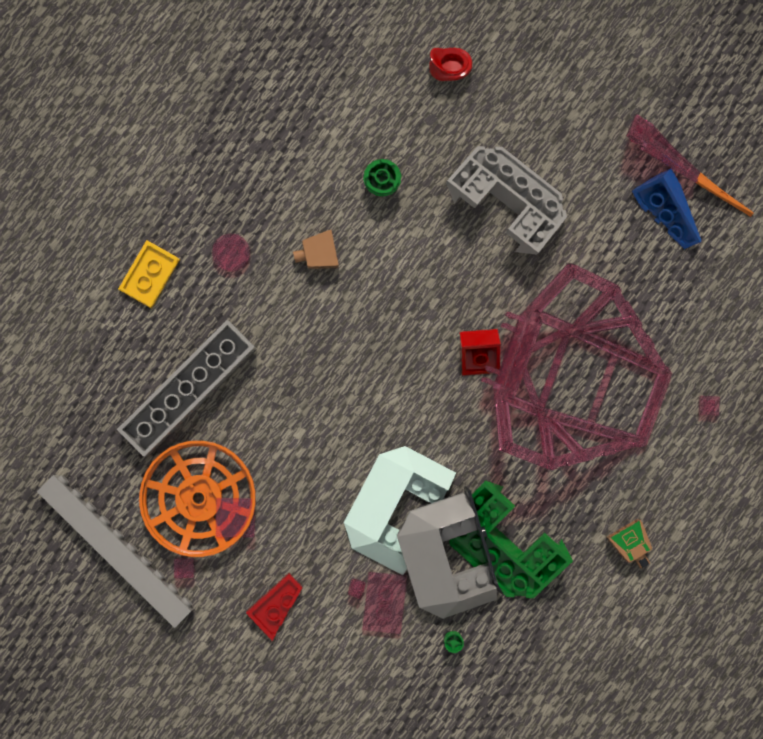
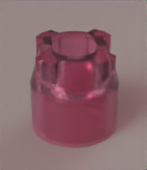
(356, 588)

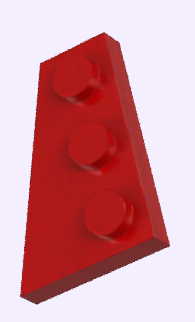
(274, 605)

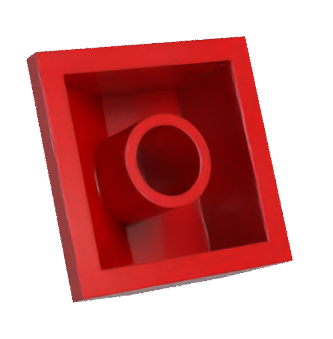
(479, 350)

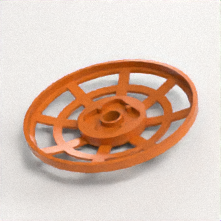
(185, 497)

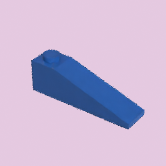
(667, 202)

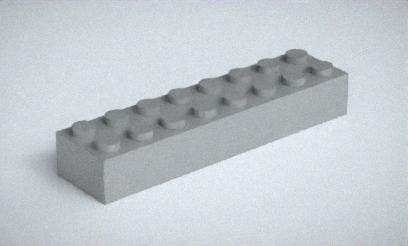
(186, 389)

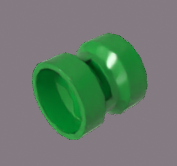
(456, 642)

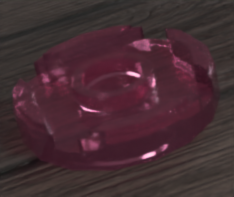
(231, 252)

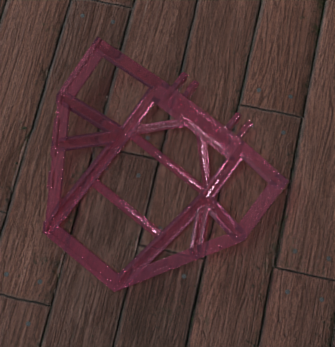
(524, 343)

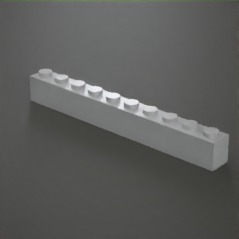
(116, 550)

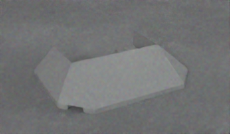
(518, 188)
(427, 562)

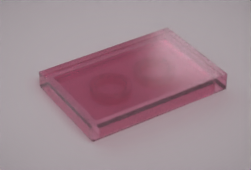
(384, 602)

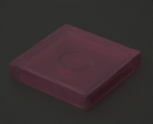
(233, 516)

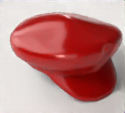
(449, 64)

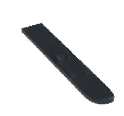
(481, 532)

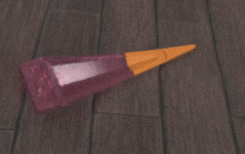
(657, 146)

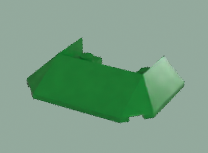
(515, 571)

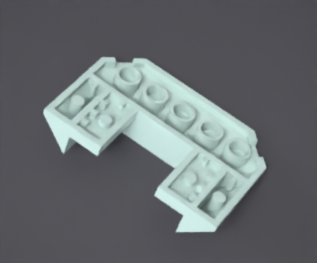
(379, 496)

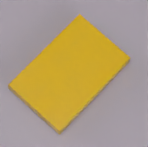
(149, 274)

